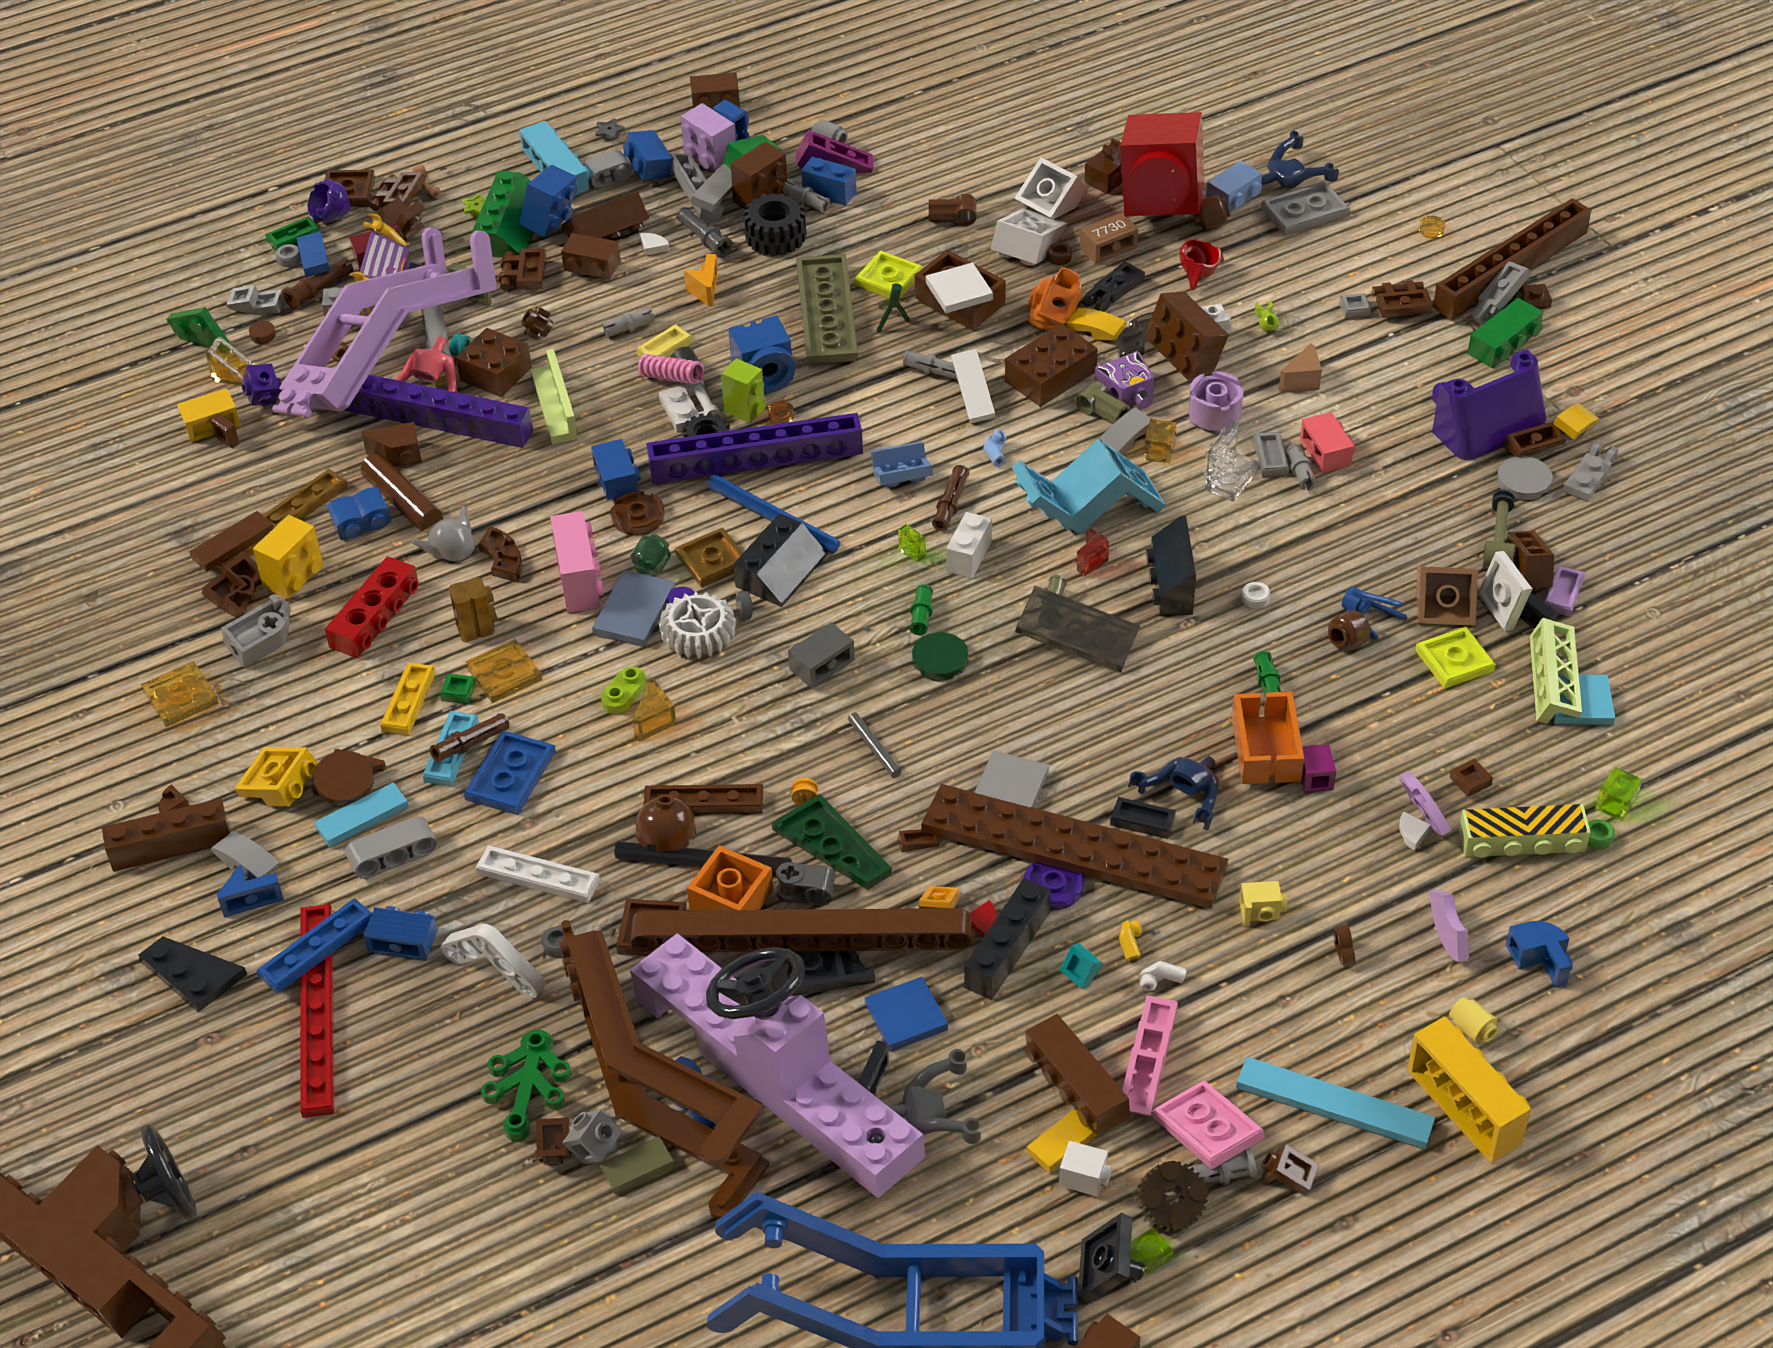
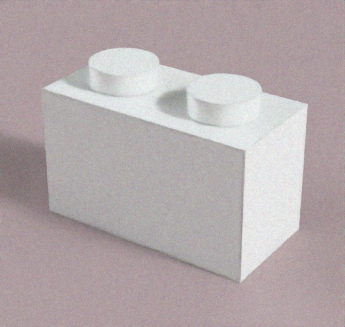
(969, 545)

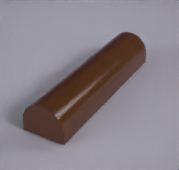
(400, 492)

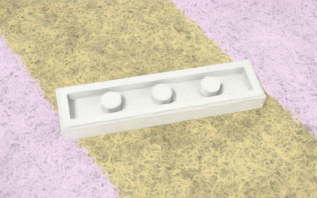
(537, 874)

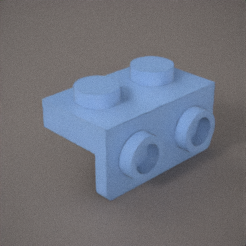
(901, 464)

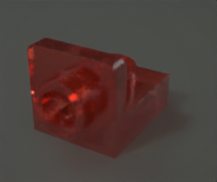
(1093, 553)

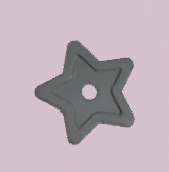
(609, 130)

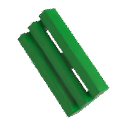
(289, 233)

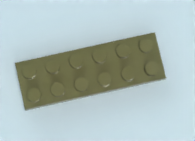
(826, 309)

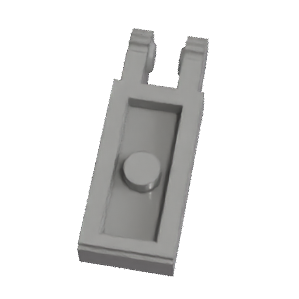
(1590, 472)

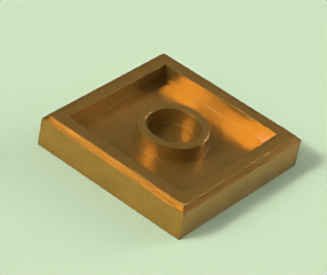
(709, 556)

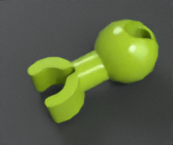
(1268, 320)

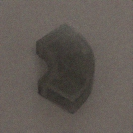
(1132, 337)

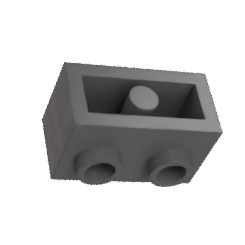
(821, 655)

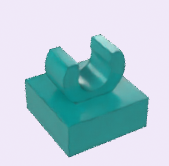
(1080, 966)

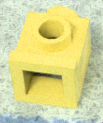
(1261, 902)

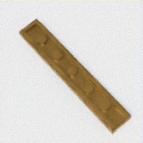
(300, 504)

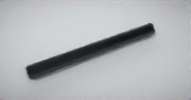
(684, 856)

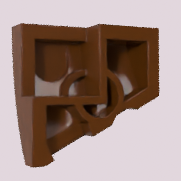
(234, 586)

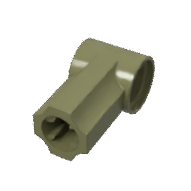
(1098, 400)

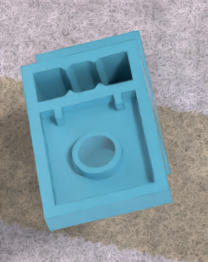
(1087, 487)

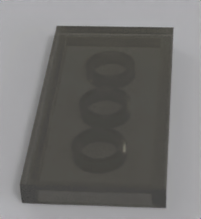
(1077, 629)

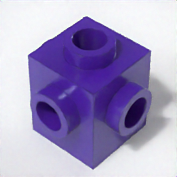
(261, 384)

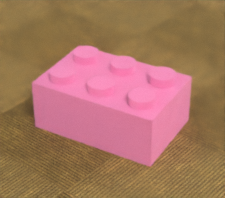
(576, 561)

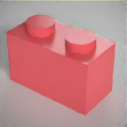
(1327, 442)

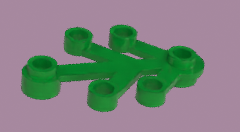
(526, 1078)

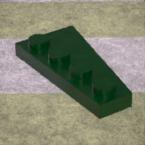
(830, 838)

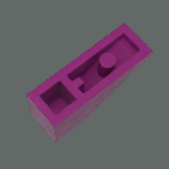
(833, 151)

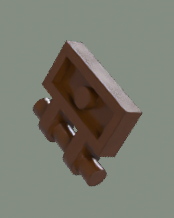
(404, 187)
(530, 269)
(1402, 299)

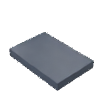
(633, 608)

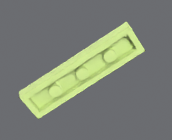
(554, 400)
(1548, 665)

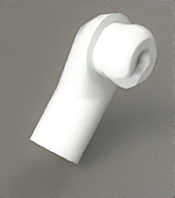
(1153, 974)

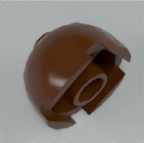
(665, 823)

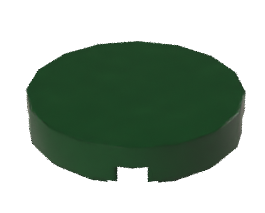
(940, 656)

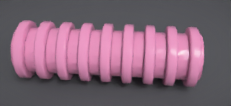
(671, 369)

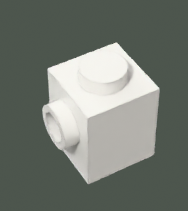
(1084, 1168)

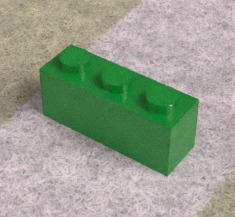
(1505, 333)

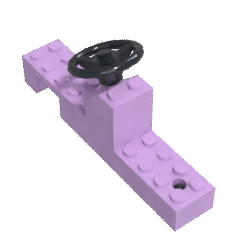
(779, 1054)

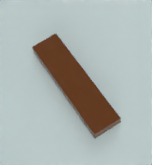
(713, 798)

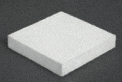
(959, 287)
(1504, 591)

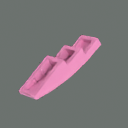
(1149, 1054)

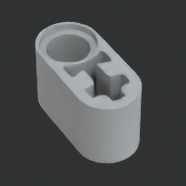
(608, 168)

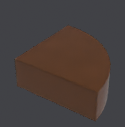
(172, 800)

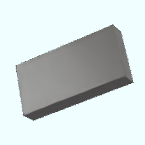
(1271, 454)

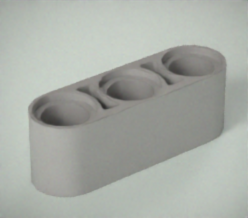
(390, 847)

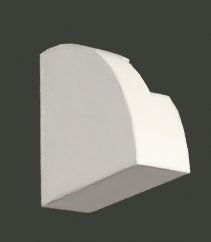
(653, 243)
(1412, 830)

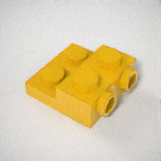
(278, 775)

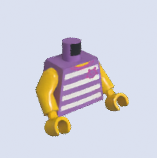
(384, 253)

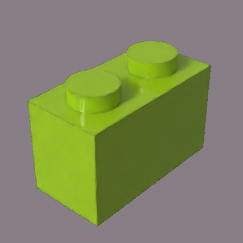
(743, 390)

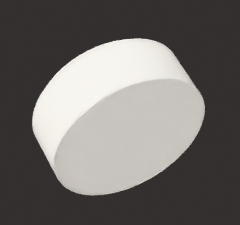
(1256, 595)

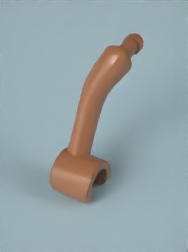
(433, 192)

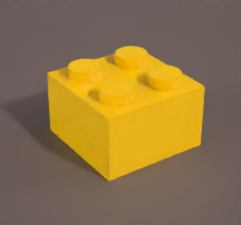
(288, 556)

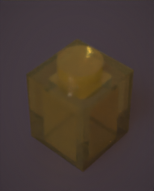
(1160, 440)

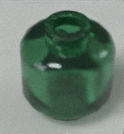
(650, 555)

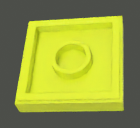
(885, 271)
(1455, 657)

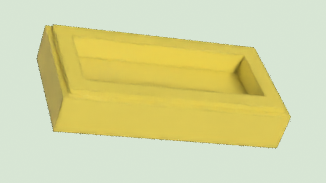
(666, 342)

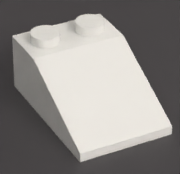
(1026, 236)

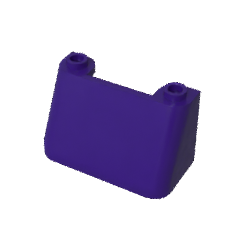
(1479, 418)

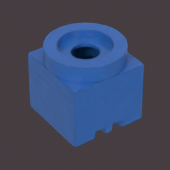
(767, 348)

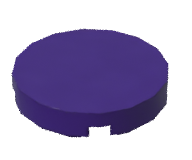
(1064, 885)

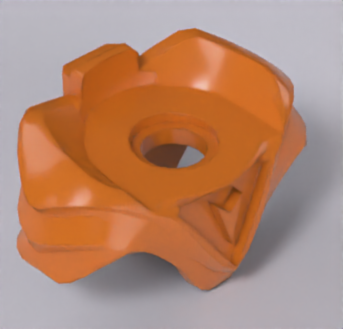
(1064, 287)

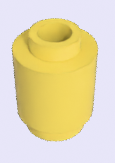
(1474, 1020)

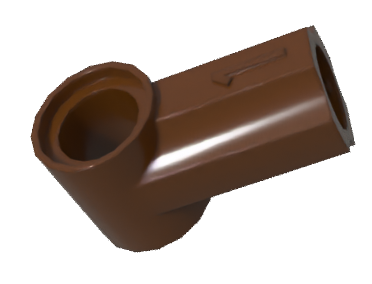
(961, 209)

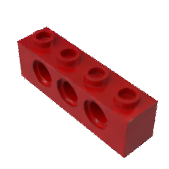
(372, 607)

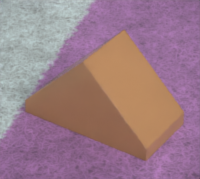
(1302, 372)

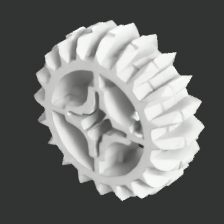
(697, 625)

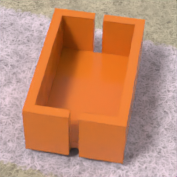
(1267, 744)

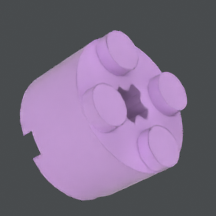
(1215, 401)

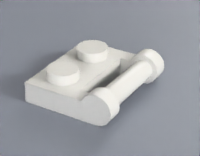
(680, 406)

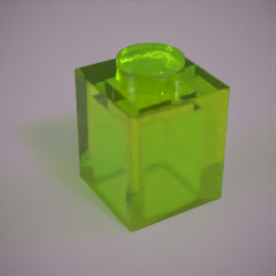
(1618, 794)

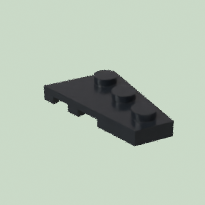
(191, 972)

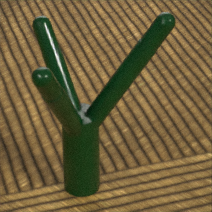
(892, 302)

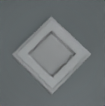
(1354, 306)

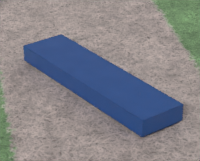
(315, 946)

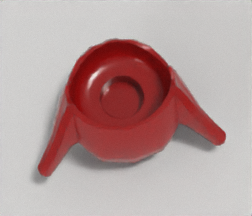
(1199, 260)

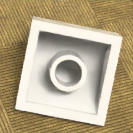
(1051, 190)

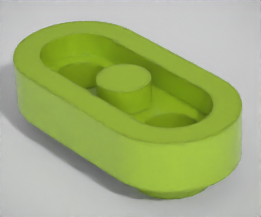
(628, 686)

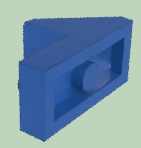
(243, 895)

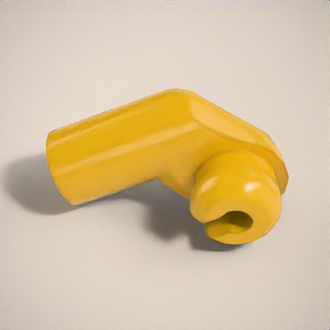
(1127, 939)

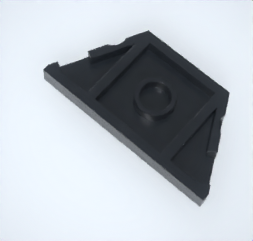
(830, 971)

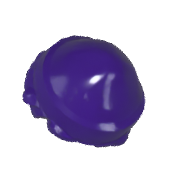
(328, 201)

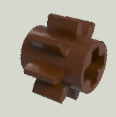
(537, 322)

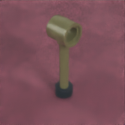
(1503, 503)

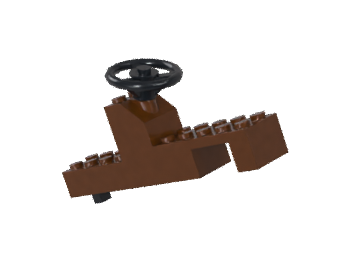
(87, 1225)

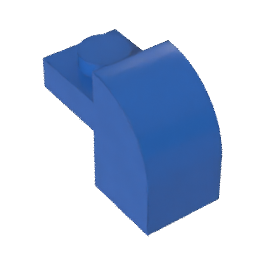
(1541, 943)

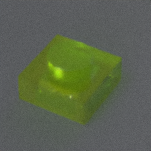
(912, 543)
(1151, 1250)

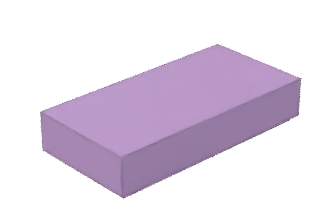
(1564, 590)

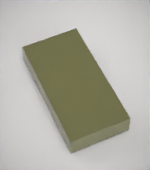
(637, 1165)

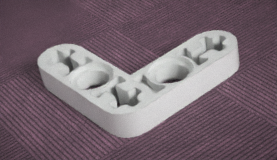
(490, 943)

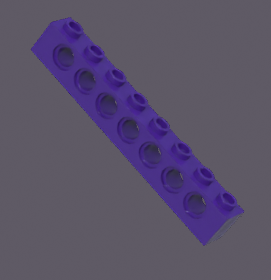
(755, 448)

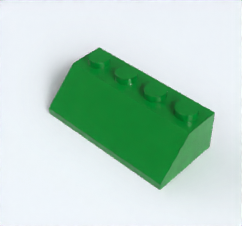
(503, 212)

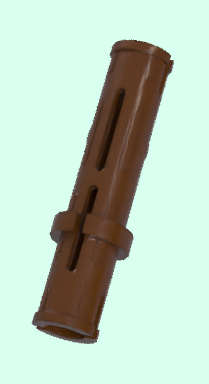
(950, 498)
(460, 741)

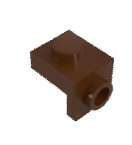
(549, 1139)

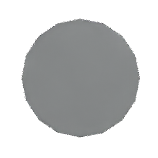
(1524, 477)

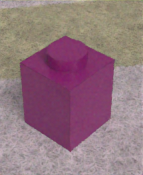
(1318, 768)

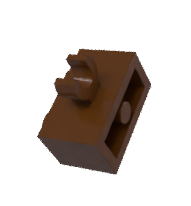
(1105, 168)

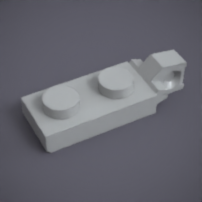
(1500, 292)

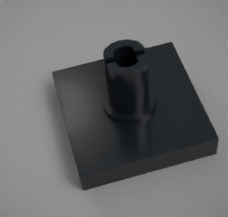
(1107, 1259)

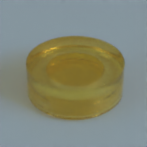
(1432, 226)

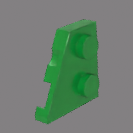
(196, 326)

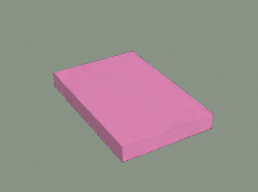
(1208, 1124)

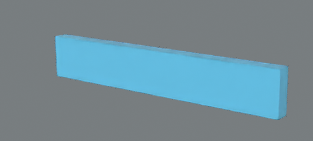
(1336, 1102)

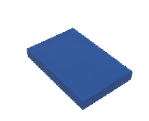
(509, 772)

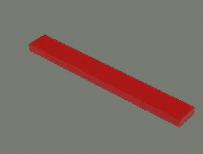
(316, 1026)

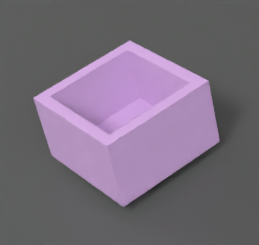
(706, 136)

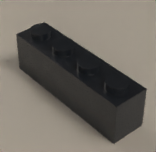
(1007, 939)

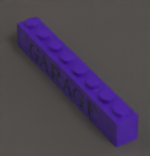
(443, 410)

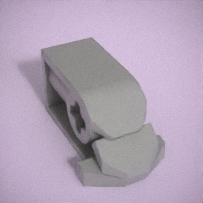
(258, 631)

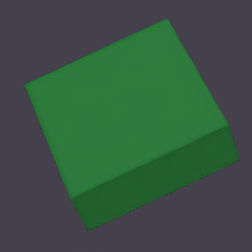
(458, 688)

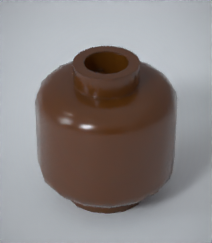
(1212, 212)
(1349, 630)

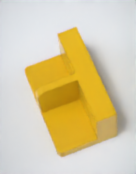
(198, 413)

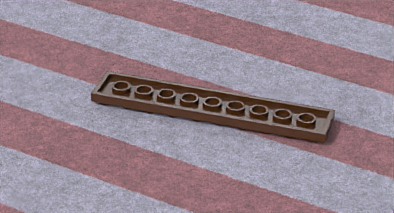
(1076, 845)

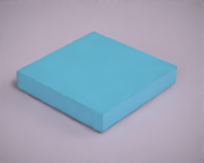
(1595, 702)

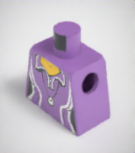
(1128, 380)

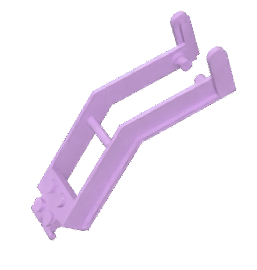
(394, 295)

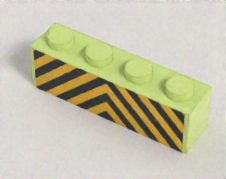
(1524, 830)

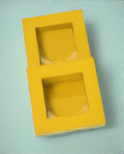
(1101, 324)
(1576, 420)

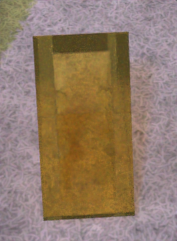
(226, 363)
(653, 713)

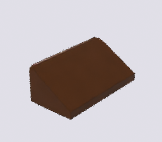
(1533, 439)

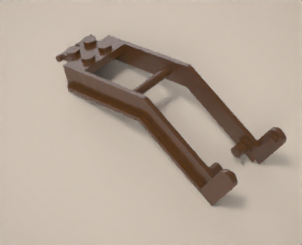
(633, 1066)

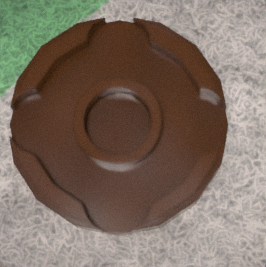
(637, 513)
(343, 777)

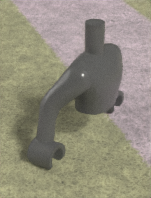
(926, 1108)

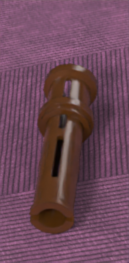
(308, 287)

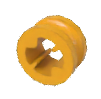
(803, 790)

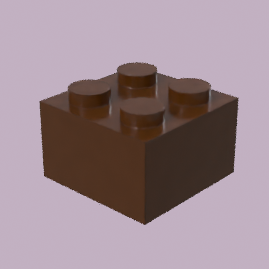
(758, 174)
(494, 362)

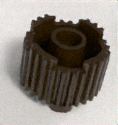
(1190, 1193)

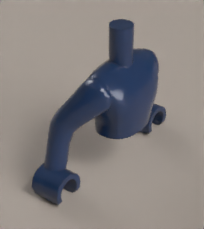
(1292, 172)
(1188, 778)

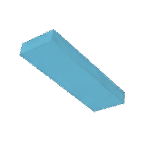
(446, 771)
(361, 814)

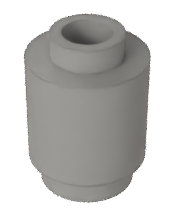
(830, 130)

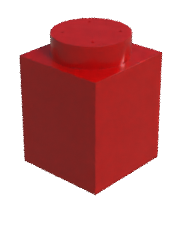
(1157, 147)

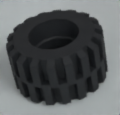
(775, 224)

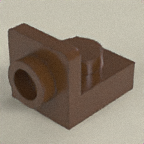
(1535, 295)
(1290, 1168)

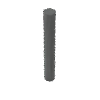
(875, 746)

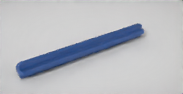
(767, 510)

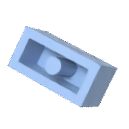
(1236, 185)

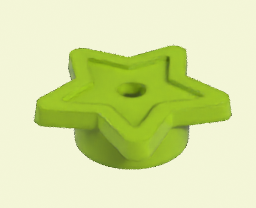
(473, 205)

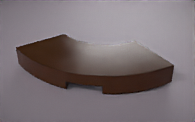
(503, 552)

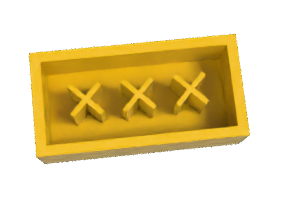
(1468, 1089)

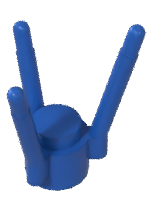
(1362, 601)

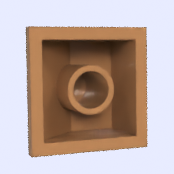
(1446, 595)

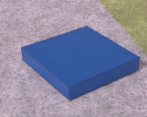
(906, 1013)

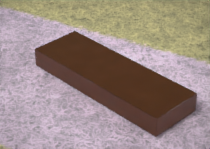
(231, 541)

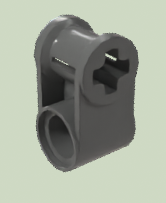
(808, 885)

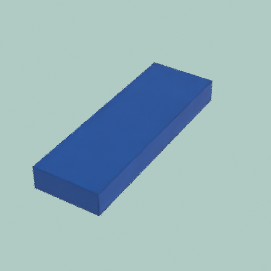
(313, 254)

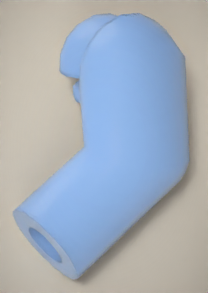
(993, 447)

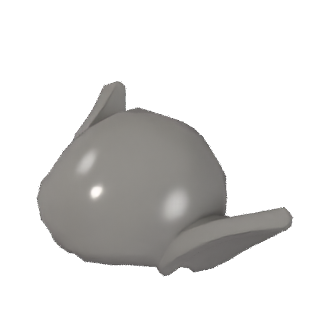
(450, 538)

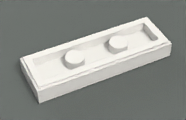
(973, 386)

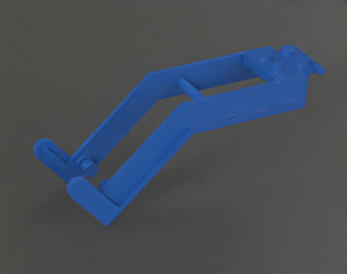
(1031, 1298)

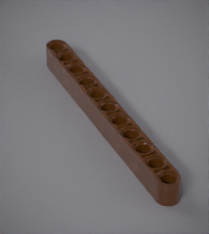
(806, 929)

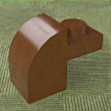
(406, 218)

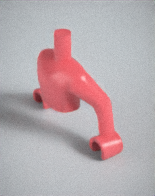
(430, 364)

